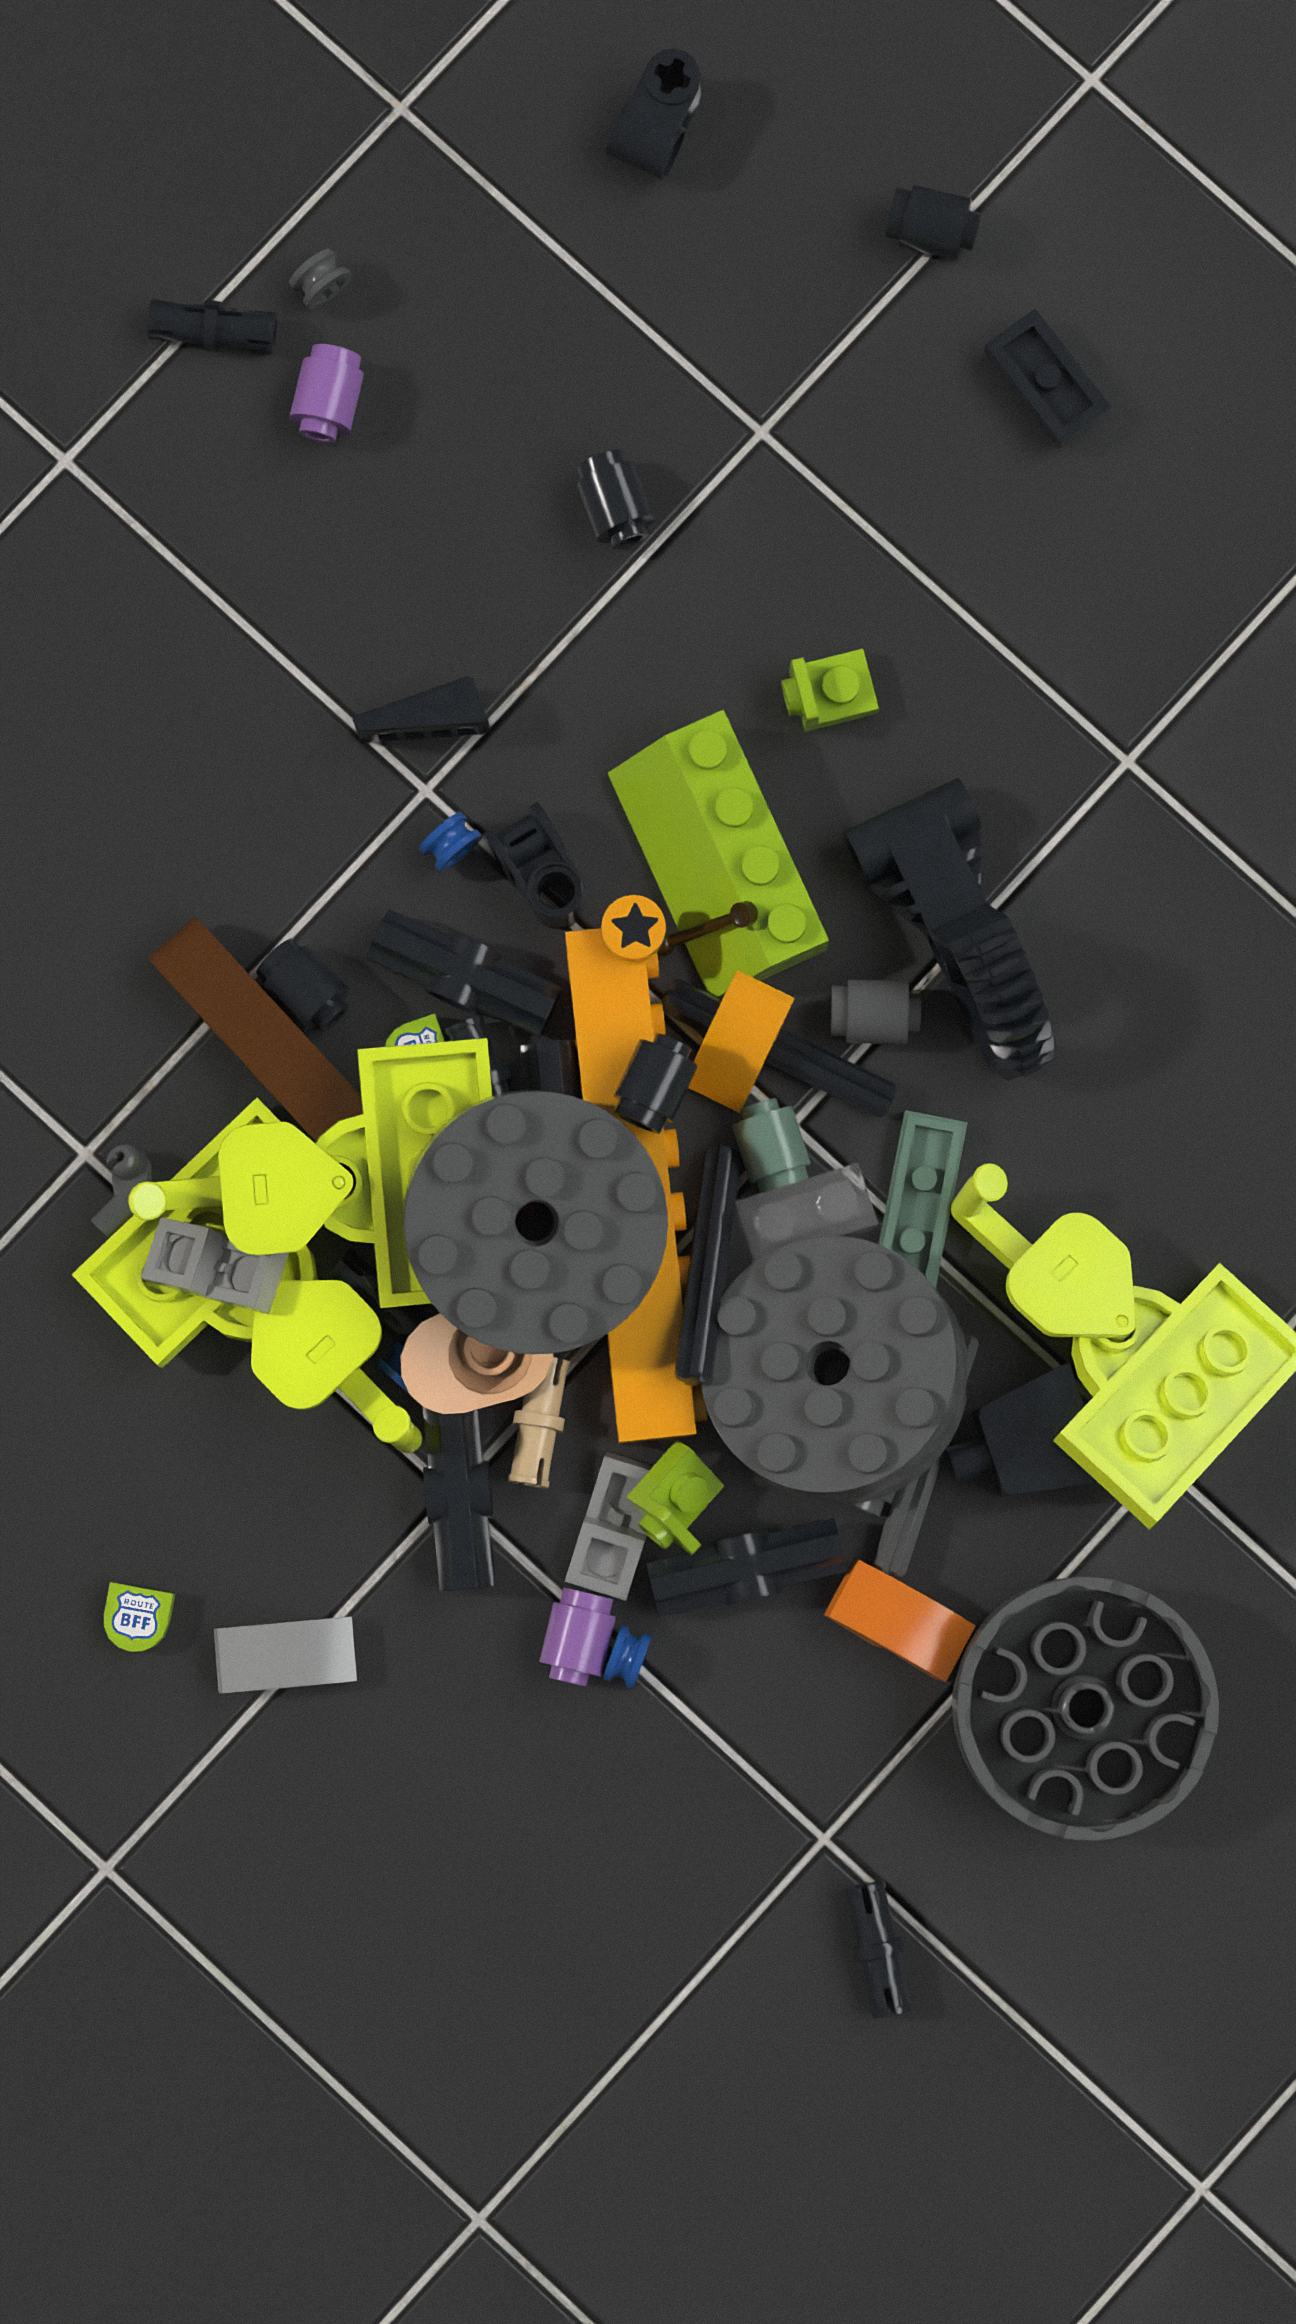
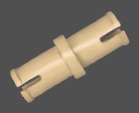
(538, 1428)

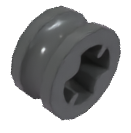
(320, 278)

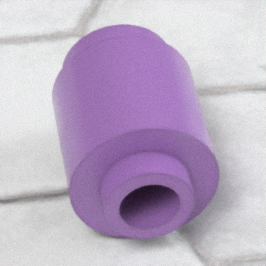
(327, 393)
(578, 1636)

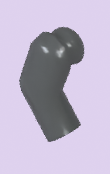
(128, 1169)

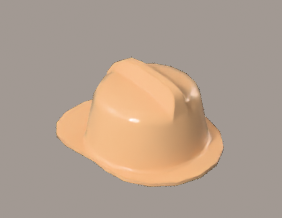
(459, 1374)

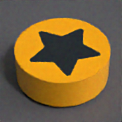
(633, 928)

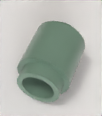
(771, 1145)

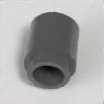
(874, 1011)

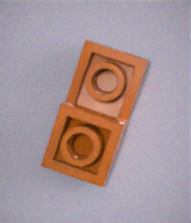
(899, 1620)

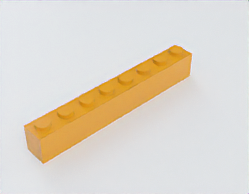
(609, 1019)

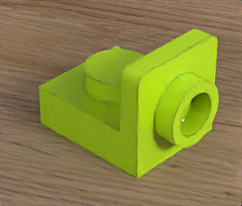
(830, 690)
(674, 1497)

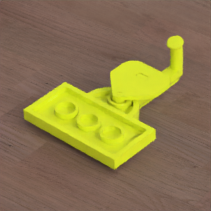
(285, 1186)
(299, 1350)
(1179, 1380)

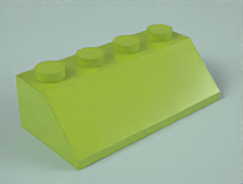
(715, 847)

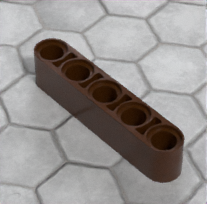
(256, 1030)

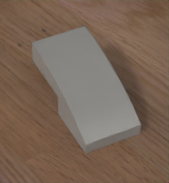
(211, 1267)
(609, 1535)
(285, 1655)

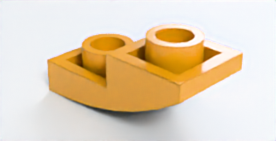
(739, 1040)

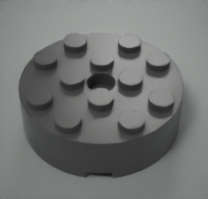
(601, 1236)
(823, 1305)
(1153, 1721)

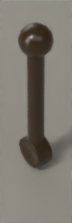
(741, 915)

